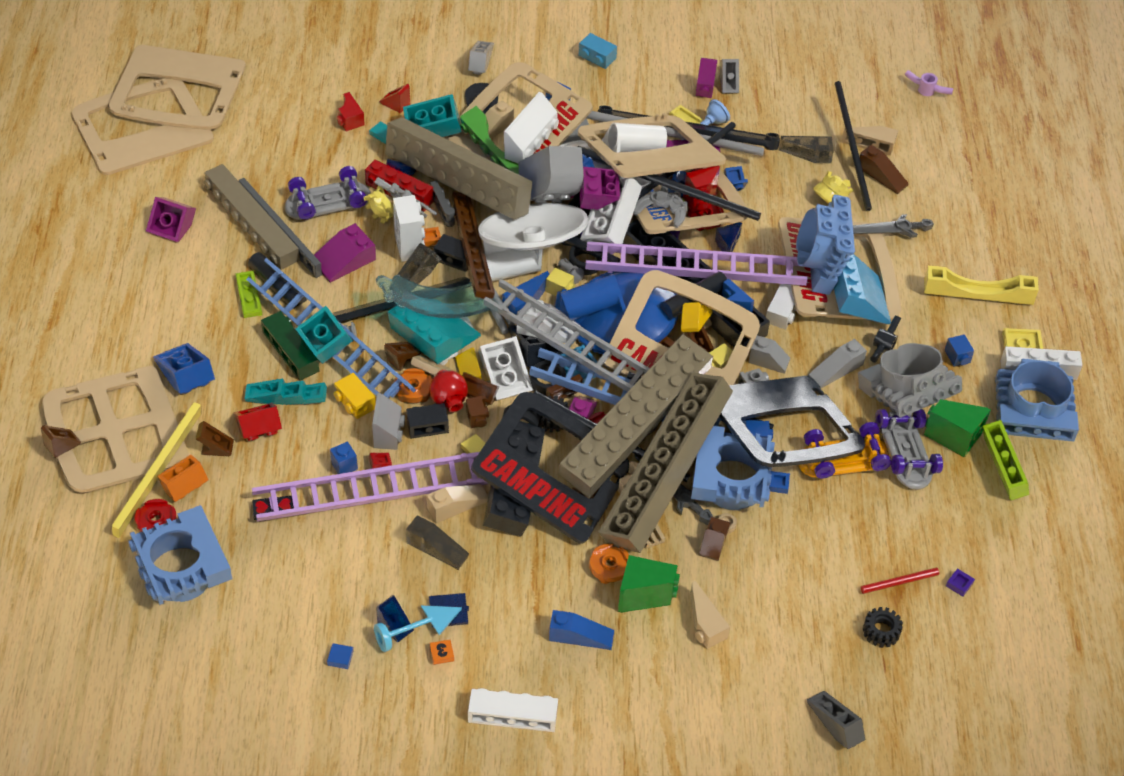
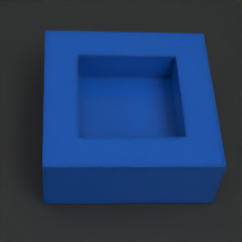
(779, 482)
(340, 656)

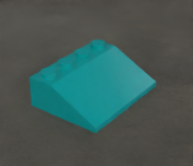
(432, 335)

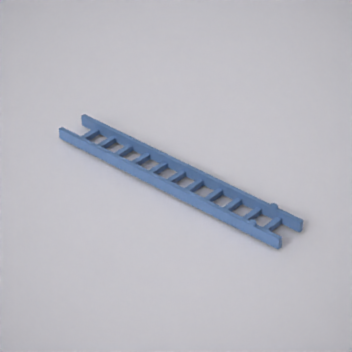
(576, 386)
(394, 388)

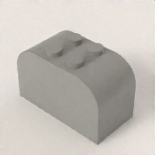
(554, 173)

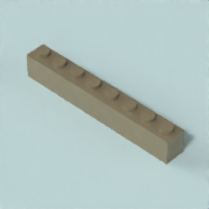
(251, 217)

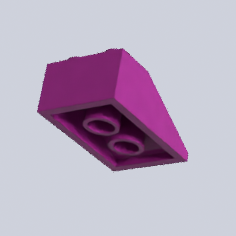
(346, 253)

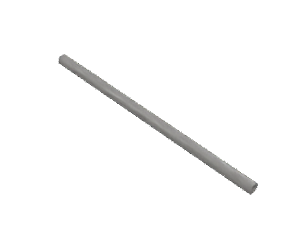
(732, 145)

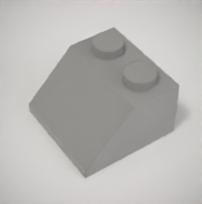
(387, 423)

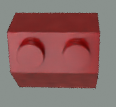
(703, 180)
(258, 421)

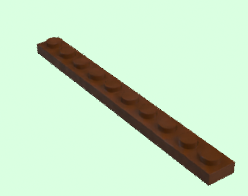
(472, 246)

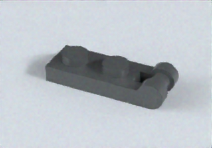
(443, 205)

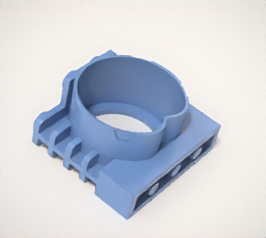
(826, 242)
(1037, 419)
(726, 492)
(190, 532)

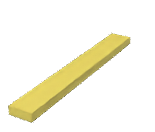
(156, 469)

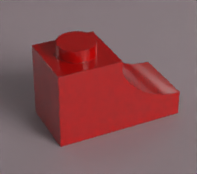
(350, 114)

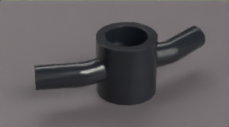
(885, 339)

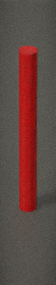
(899, 580)

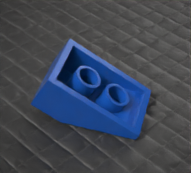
(185, 367)

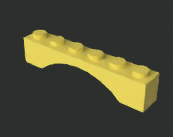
(944, 282)

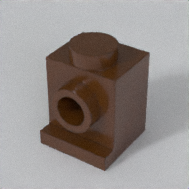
(477, 411)

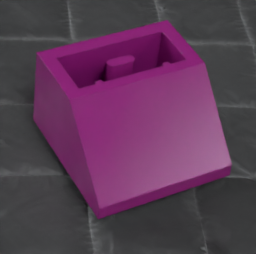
(599, 188)

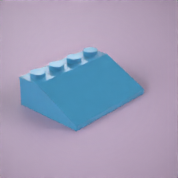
(861, 292)

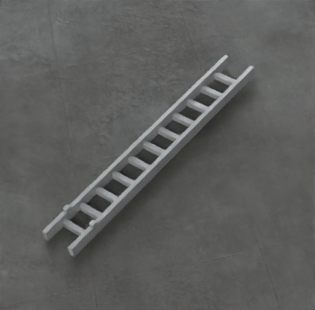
(565, 348)

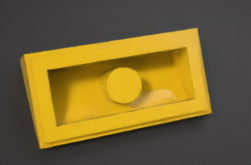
(468, 363)

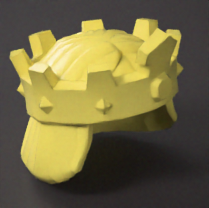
(832, 186)
(379, 205)

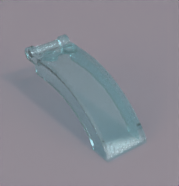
(430, 301)

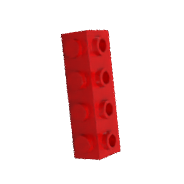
(421, 190)

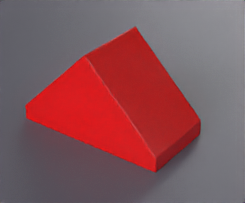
(397, 98)

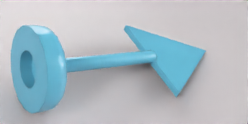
(438, 616)

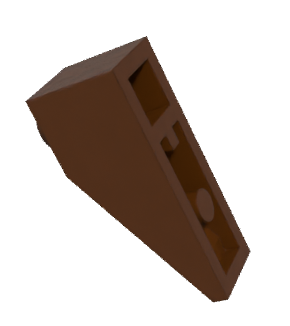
(880, 167)

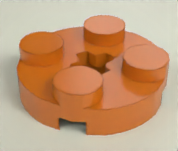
(422, 381)
(605, 572)

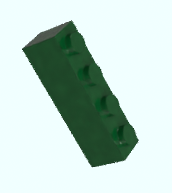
(290, 345)

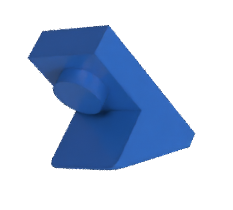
(735, 294)

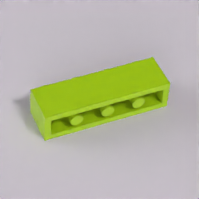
(1006, 460)

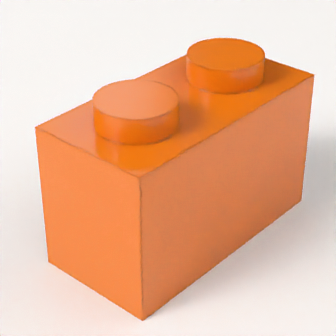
(183, 478)

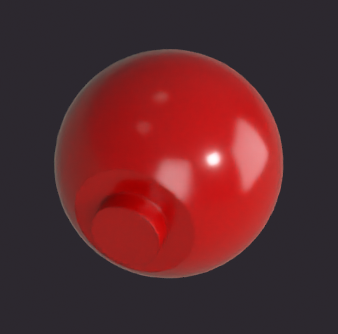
(449, 388)

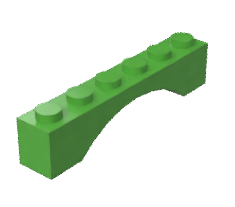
(477, 126)

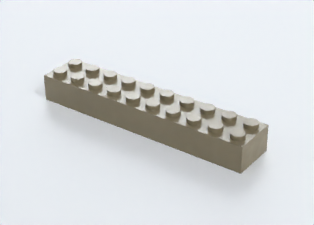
(458, 168)
(633, 417)
(665, 462)

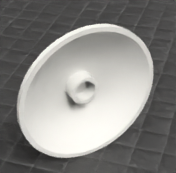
(629, 138)
(517, 244)

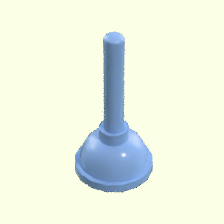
(716, 113)

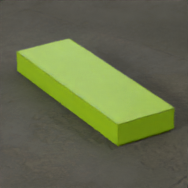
(248, 295)

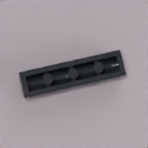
(264, 272)
(674, 305)

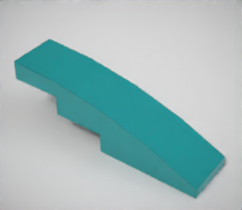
(285, 393)

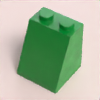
(956, 425)
(647, 584)

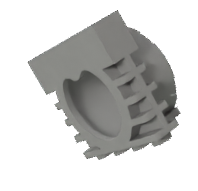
(910, 379)

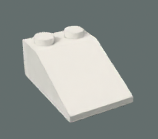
(547, 325)
(505, 367)

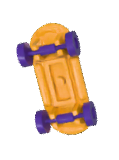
(872, 457)

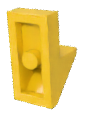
(694, 316)

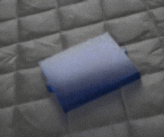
(452, 600)

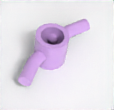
(928, 84)

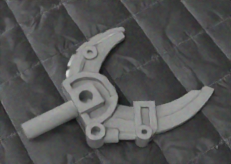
(398, 192)
(664, 199)

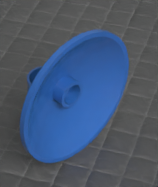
(603, 301)

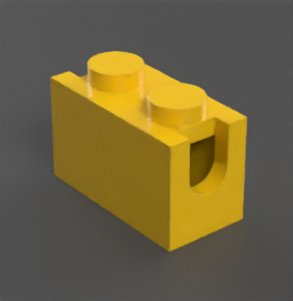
(354, 396)

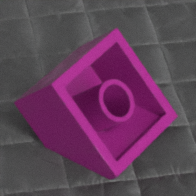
(170, 218)

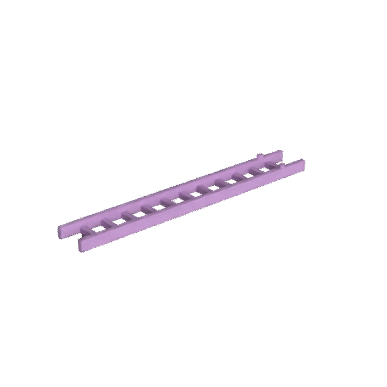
(696, 254)
(352, 476)

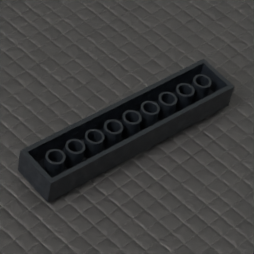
(723, 325)

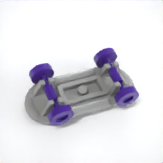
(326, 198)
(906, 448)

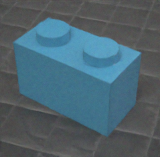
(597, 50)

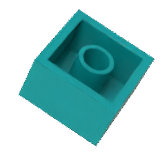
(324, 334)

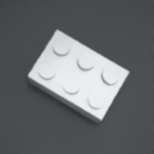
(408, 225)

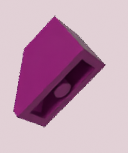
(706, 77)
(583, 406)

